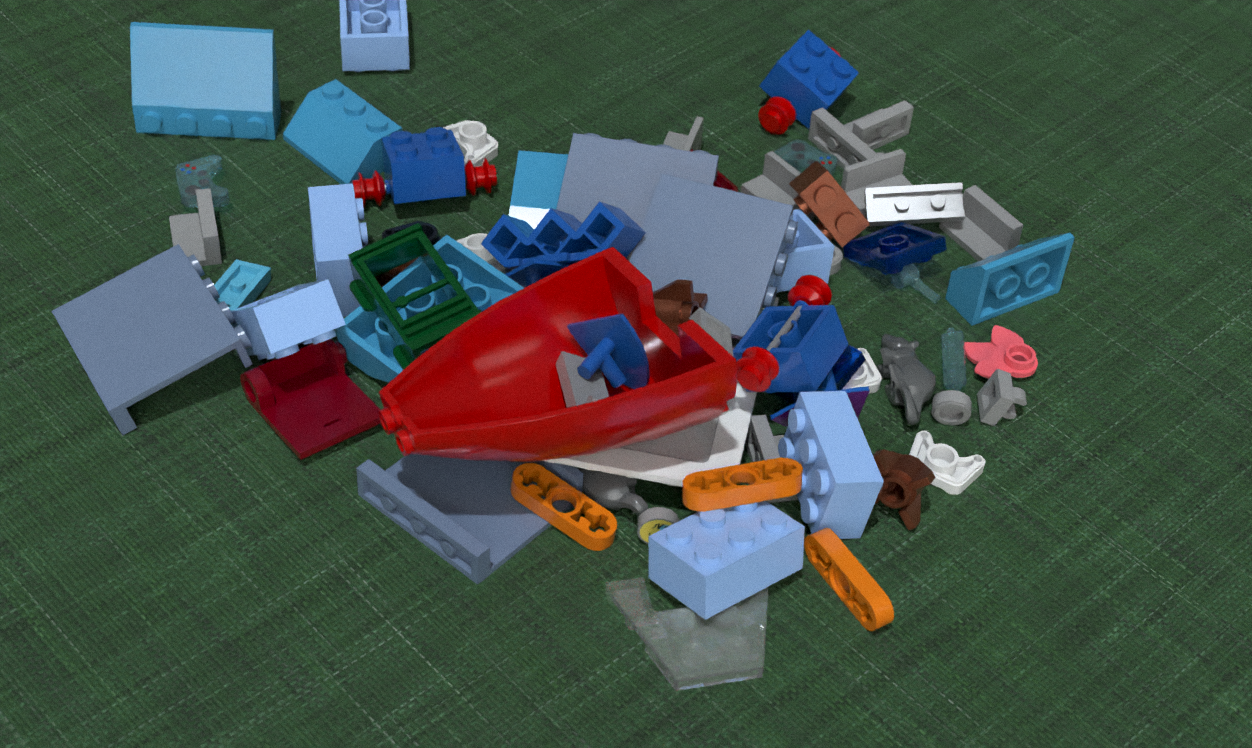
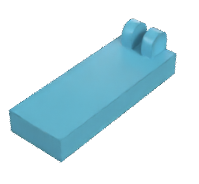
(242, 283)

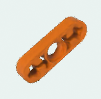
(719, 487)
(556, 489)
(849, 579)

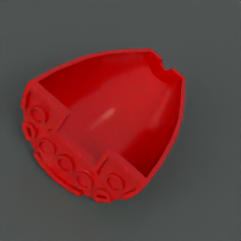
(496, 384)

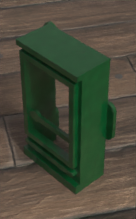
(422, 329)

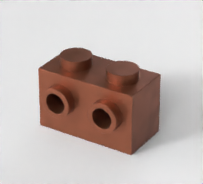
(829, 203)

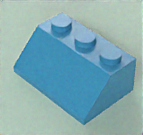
(340, 132)
(1010, 278)

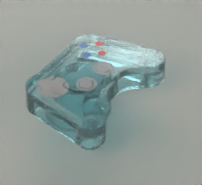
(802, 155)
(198, 175)

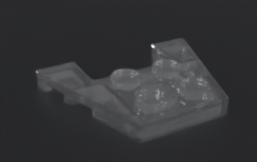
(693, 649)

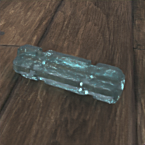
(953, 359)

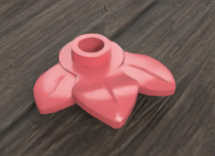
(1004, 353)

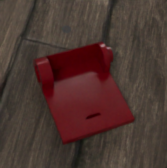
(310, 398)

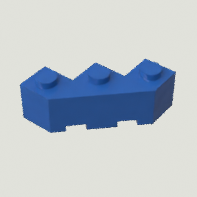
(562, 236)

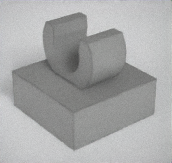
(997, 398)

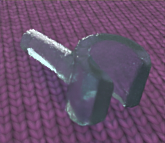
(910, 276)

